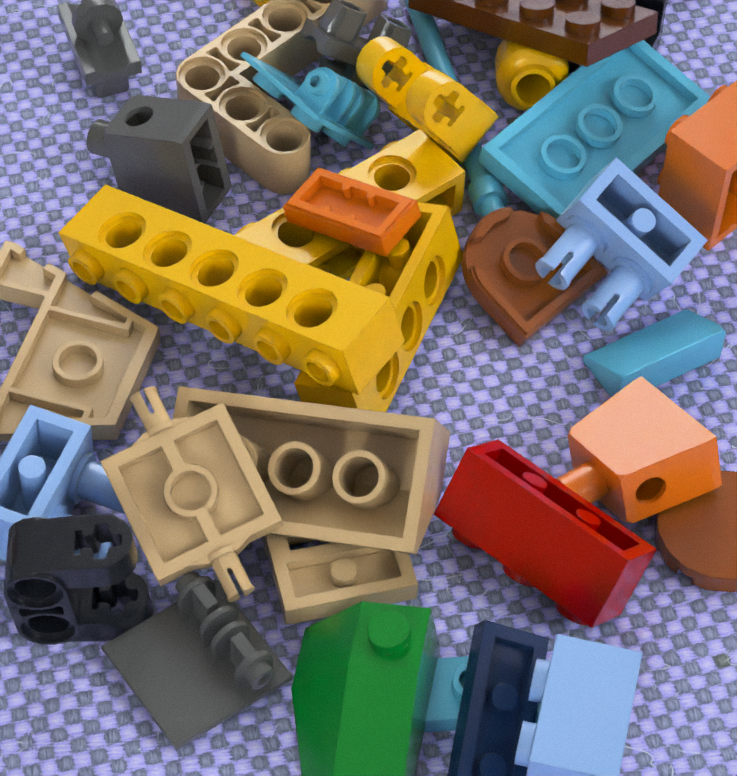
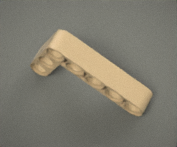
(252, 126)

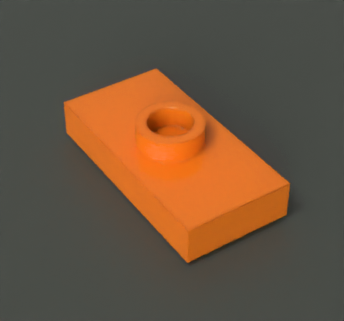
(352, 211)

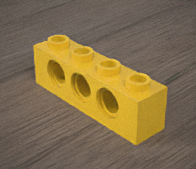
(406, 167)
(416, 281)

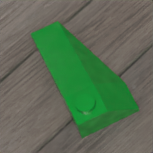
(364, 690)

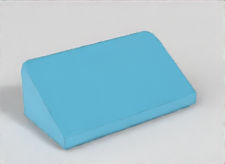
(657, 352)

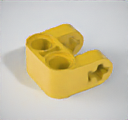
(425, 97)

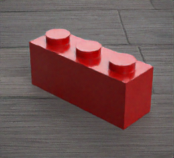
(544, 533)

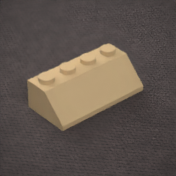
(338, 468)

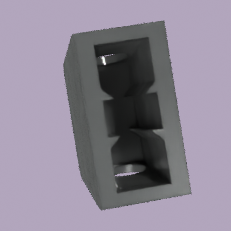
(165, 154)

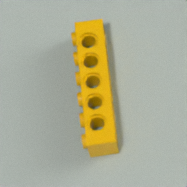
(234, 289)

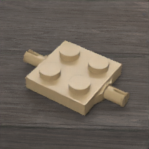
(191, 494)

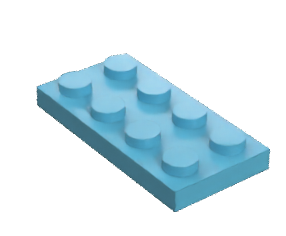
(588, 120)

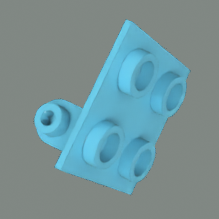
(322, 101)

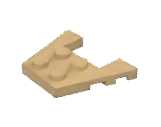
(79, 354)

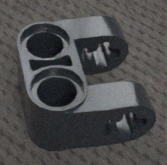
(58, 582)

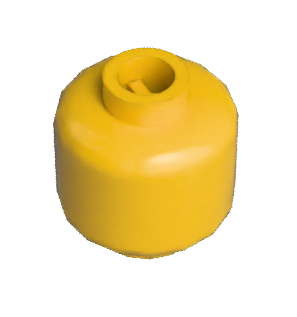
(526, 74)

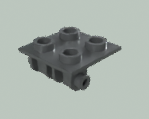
(196, 661)

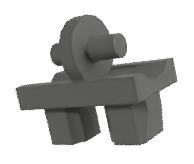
(339, 39)
(100, 44)

